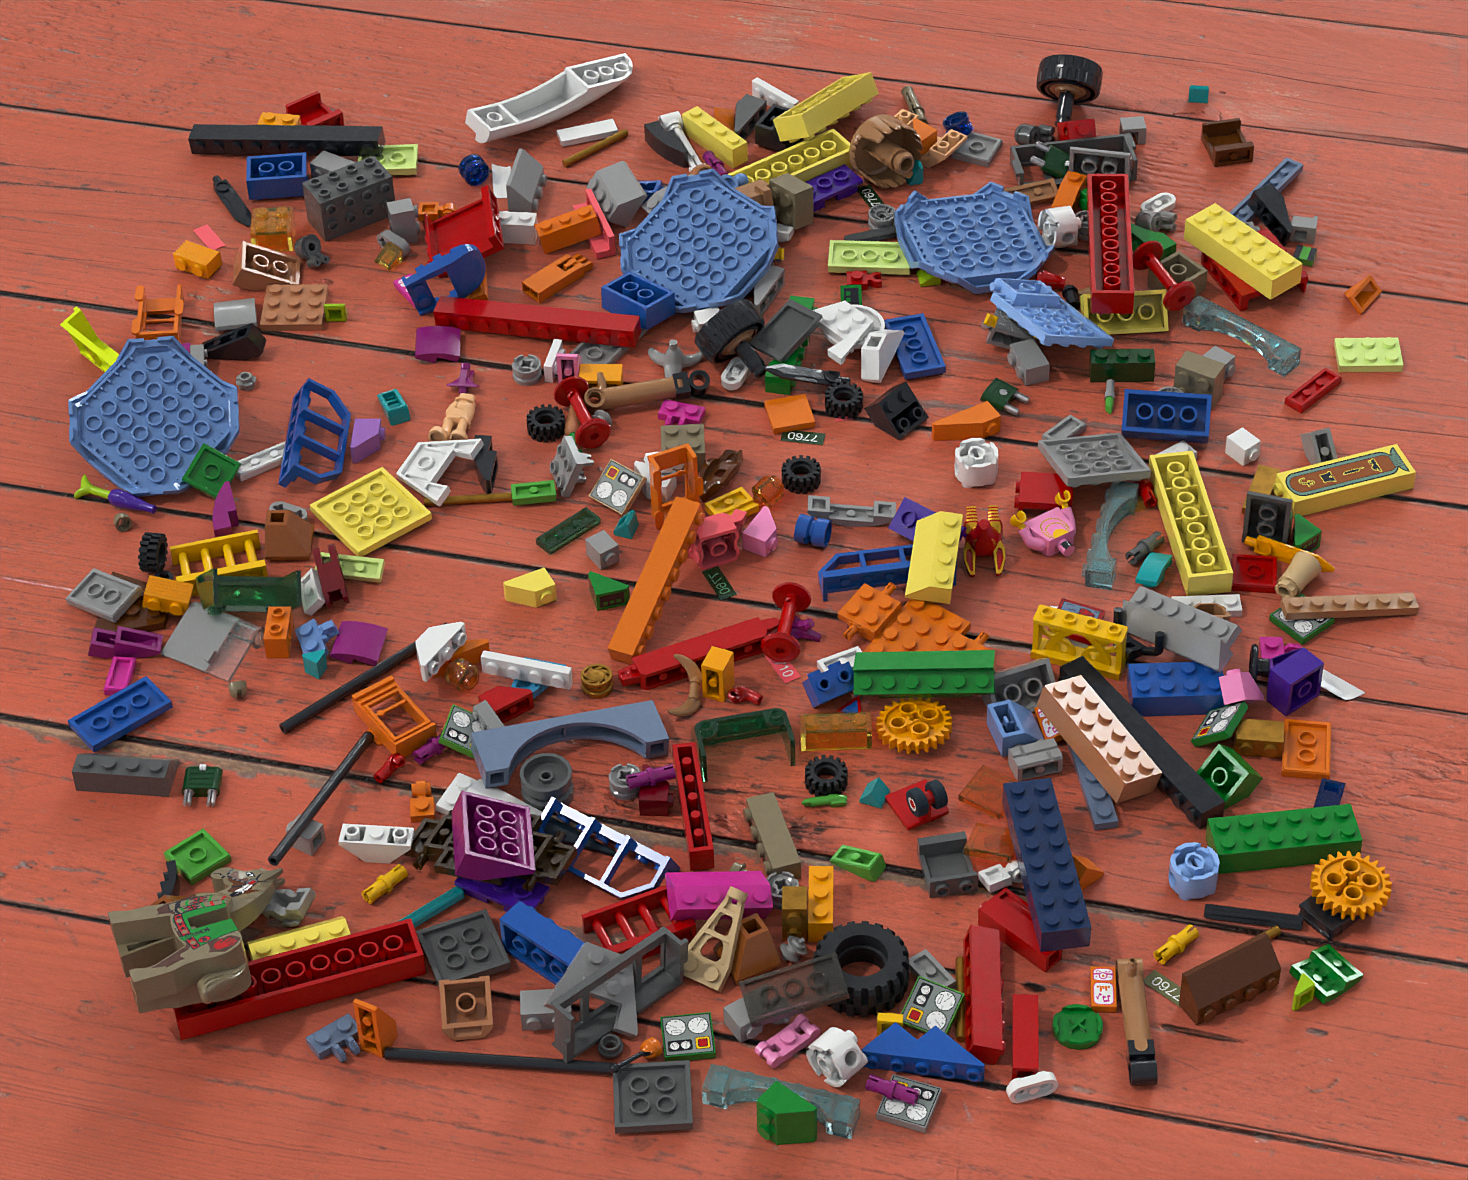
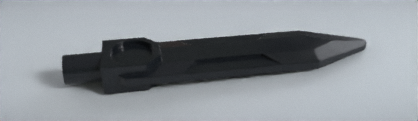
(232, 201)
(807, 375)

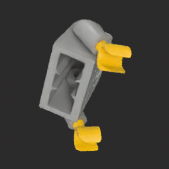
(1003, 330)

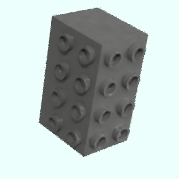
(348, 198)

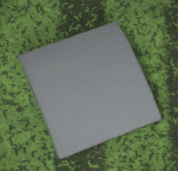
(234, 314)

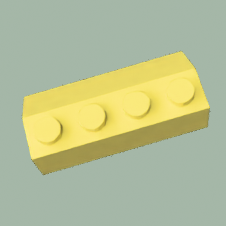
(1147, 315)
(934, 557)
(298, 938)

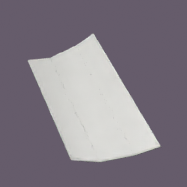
(500, 177)
(1339, 687)

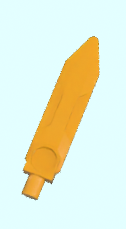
(1283, 552)

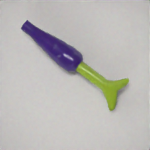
(116, 497)

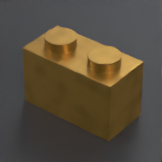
(1259, 738)
(794, 912)

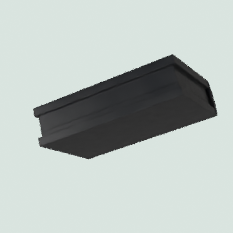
(1323, 921)

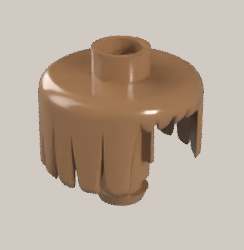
(885, 150)

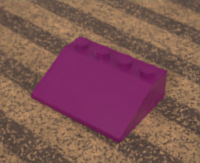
(491, 838)

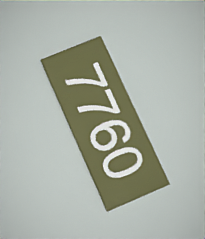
(1163, 986)

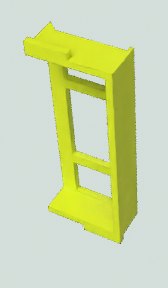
(88, 342)

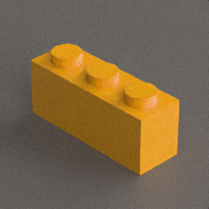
(820, 902)

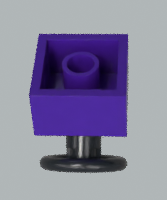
(1291, 680)

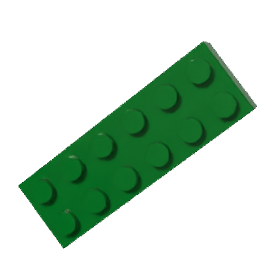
(1283, 838)

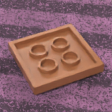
(294, 307)

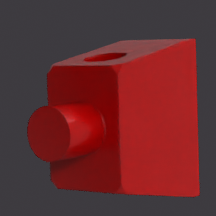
(1076, 129)

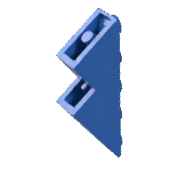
(929, 1055)

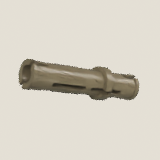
(913, 104)

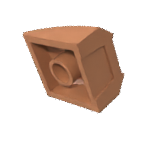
(466, 1008)

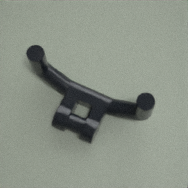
(1134, 648)

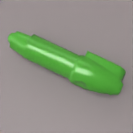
(832, 800)

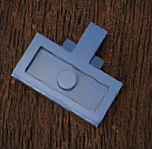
(315, 636)

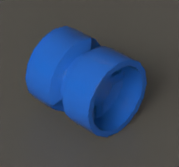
(813, 530)

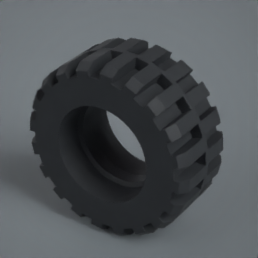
(873, 945)

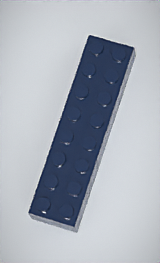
(1046, 865)

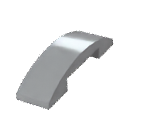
(851, 515)

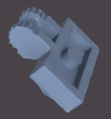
(333, 1037)

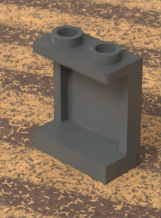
(945, 865)

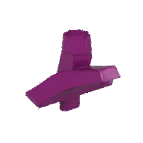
(465, 379)
(803, 629)

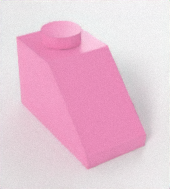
(568, 365)
(761, 534)
(1239, 687)

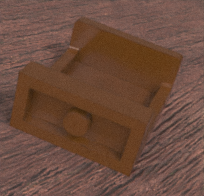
(1226, 142)

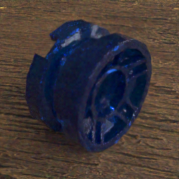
(959, 122)
(474, 169)

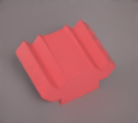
(717, 539)

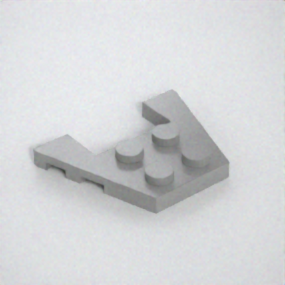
(617, 990)

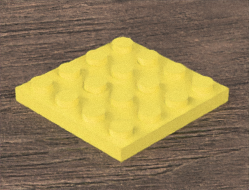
(370, 512)

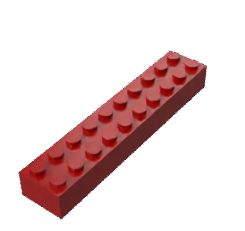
(1110, 244)
(312, 976)

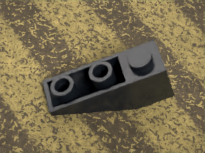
(1272, 211)

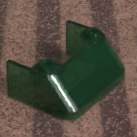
(247, 592)
(742, 727)

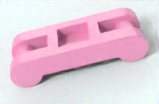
(788, 1041)

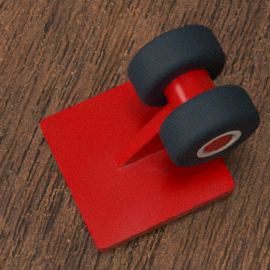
(919, 803)

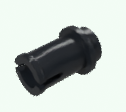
(1070, 294)

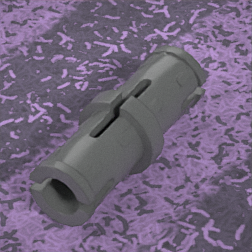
(1144, 547)

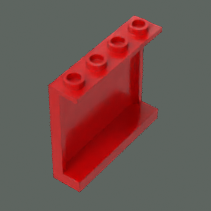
(472, 224)
(1234, 287)

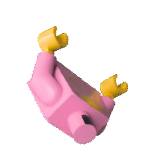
(1050, 531)

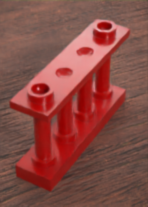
(631, 907)

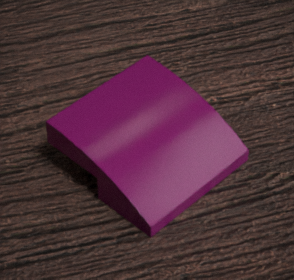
(437, 342)
(359, 642)

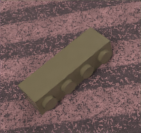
(771, 835)

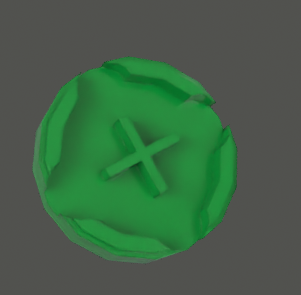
(1077, 1027)

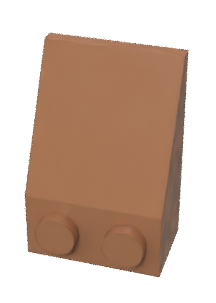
(260, 266)

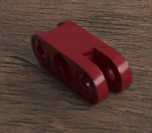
(331, 577)

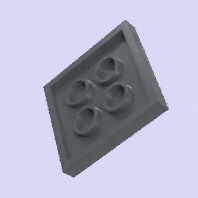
(463, 948)
(653, 1097)

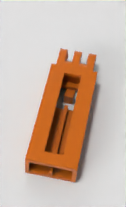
(556, 277)

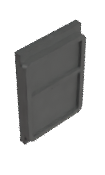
(786, 331)

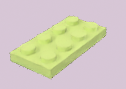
(867, 256)

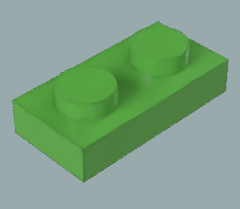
(533, 492)

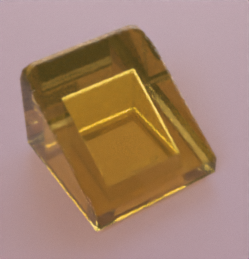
(390, 256)

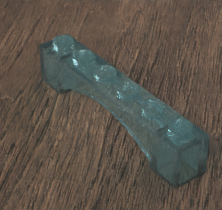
(1208, 316)
(1101, 567)
(731, 1086)

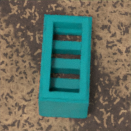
(394, 407)

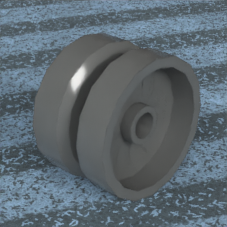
(546, 777)

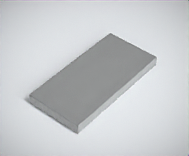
(601, 353)

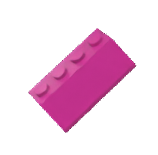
(700, 893)

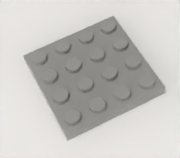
(1094, 459)

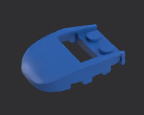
(464, 267)

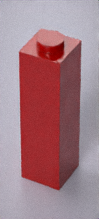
(1016, 932)
(1025, 1035)

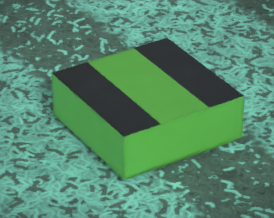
(1305, 255)

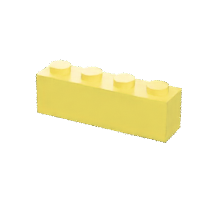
(715, 137)

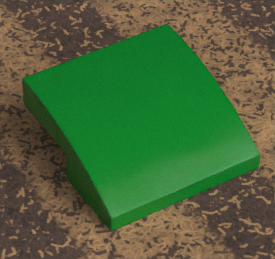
(1328, 971)

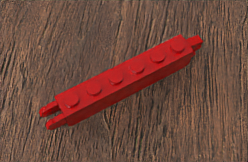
(661, 667)

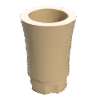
(1298, 575)

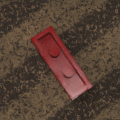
(1313, 390)

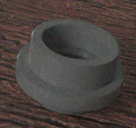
(608, 1041)

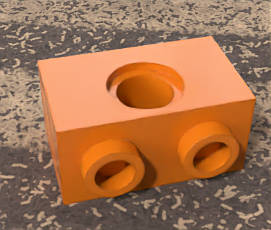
(278, 632)

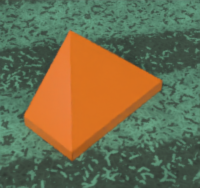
(725, 117)
(1363, 293)

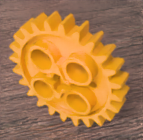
(914, 725)
(1350, 885)

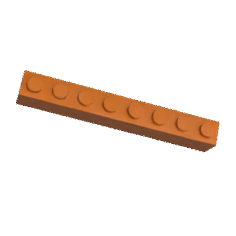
(656, 580)

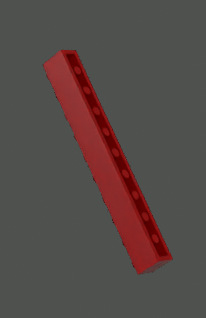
(538, 321)

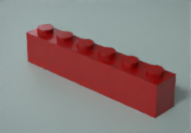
(693, 806)
(983, 994)

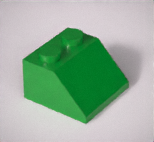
(1229, 775)
(785, 1116)

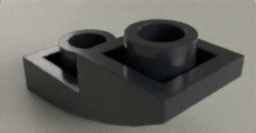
(171, 885)

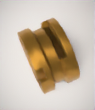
(597, 681)

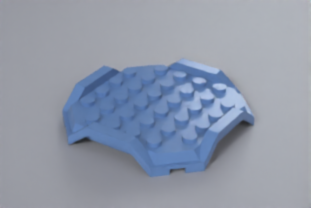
(972, 237)
(702, 242)
(152, 417)

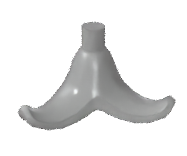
(674, 359)

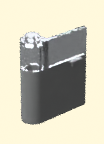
(212, 642)

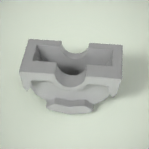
(290, 906)

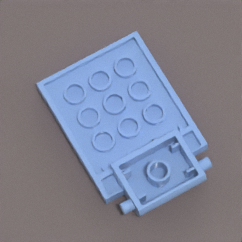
(1046, 314)

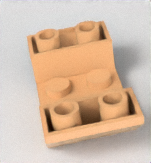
(942, 148)

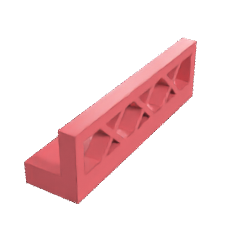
(603, 244)

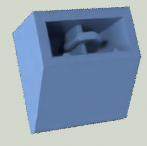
(1011, 725)

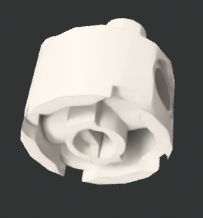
(1059, 226)
(976, 463)
(836, 1056)

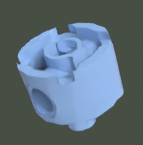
(1193, 871)

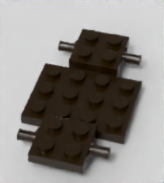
(435, 843)

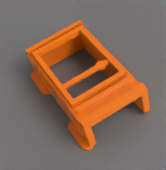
(157, 306)
(665, 460)
(406, 742)

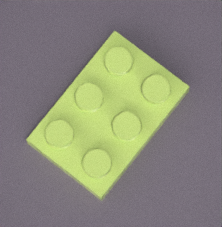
(398, 159)
(1368, 354)

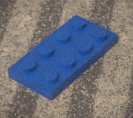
(917, 350)
(120, 714)

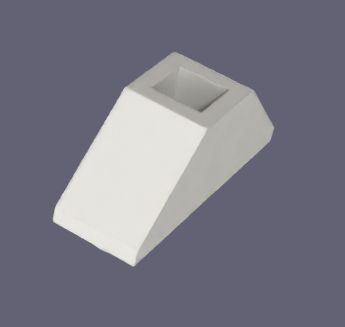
(878, 353)
(437, 646)
(375, 842)

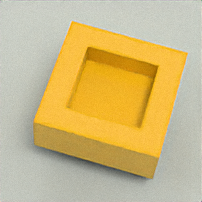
(885, 1020)

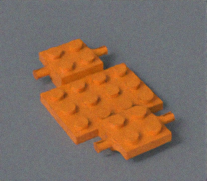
(913, 627)

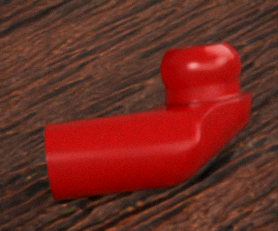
(744, 694)
(390, 766)

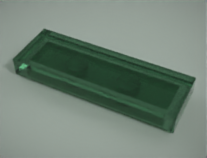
(568, 531)

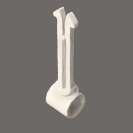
(674, 122)

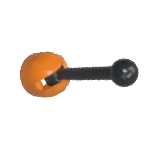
(649, 1050)

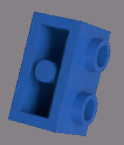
(829, 684)

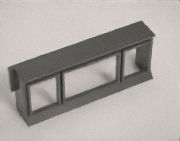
(1021, 154)
(577, 1037)

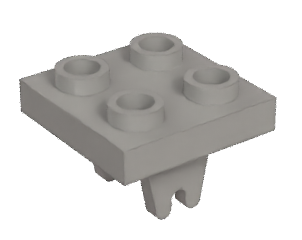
(568, 466)

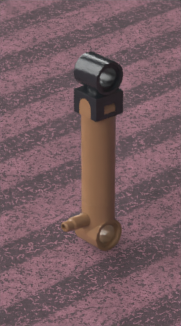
(676, 387)
(1140, 1046)

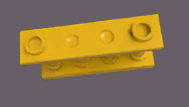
(216, 547)

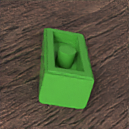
(859, 862)

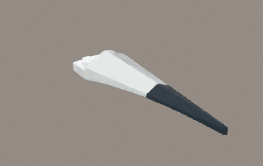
(471, 785)

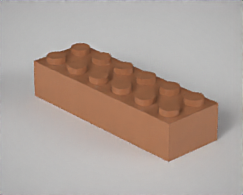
(1099, 739)

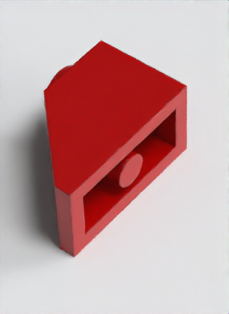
(508, 701)

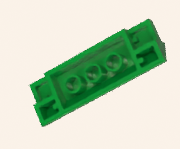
(924, 674)

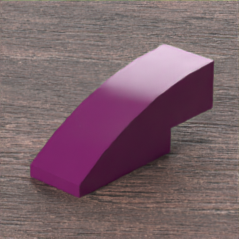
(224, 512)
(124, 643)

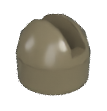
(125, 524)
(237, 687)

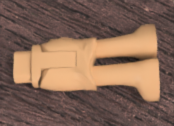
(458, 417)

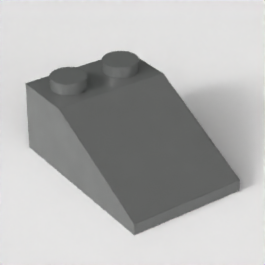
(1268, 517)

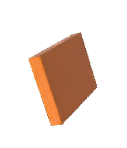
(1306, 749)

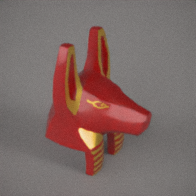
(983, 539)

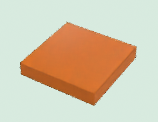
(789, 413)

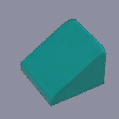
(917, 177)

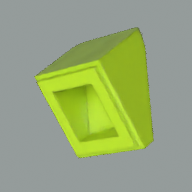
(926, 279)
(335, 312)
(1303, 993)

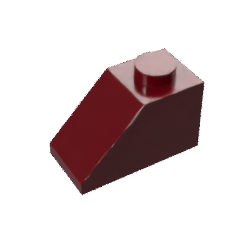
(655, 799)

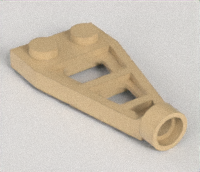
(709, 972)

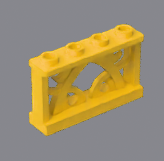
(1096, 631)

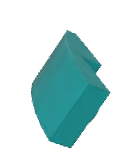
(1153, 569)

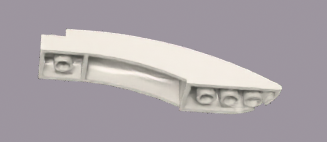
(551, 100)

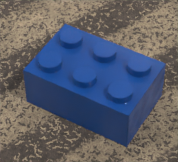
(276, 175)
(638, 297)

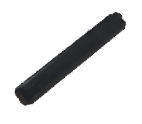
(1253, 916)

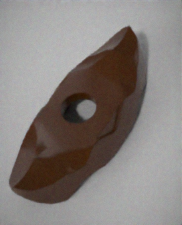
(729, 463)

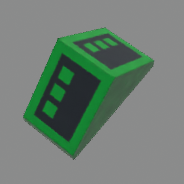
(851, 294)
(1305, 534)
(607, 592)

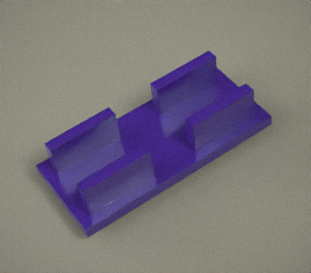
(836, 182)
(907, 516)
(506, 894)

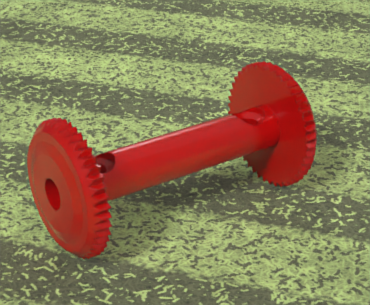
(1178, 294)
(591, 432)
(780, 645)

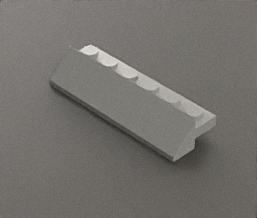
(1186, 629)

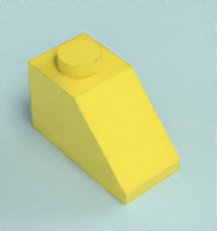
(531, 589)

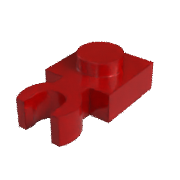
(862, 278)

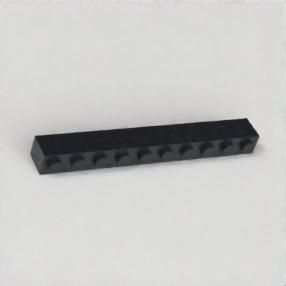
(286, 139)
(1178, 778)

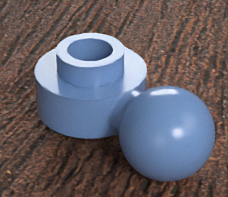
(736, 181)

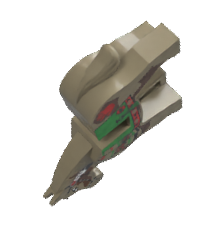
(193, 945)

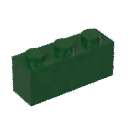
(1122, 365)

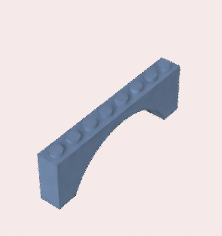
(630, 725)

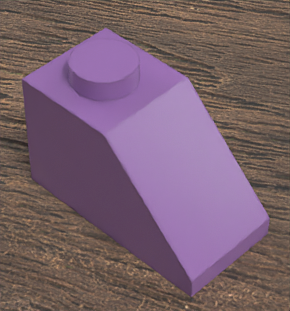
(366, 438)

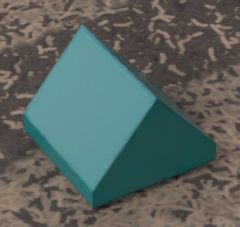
(1198, 94)
(627, 525)
(315, 663)
(875, 793)

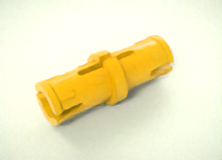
(384, 884)
(1176, 944)

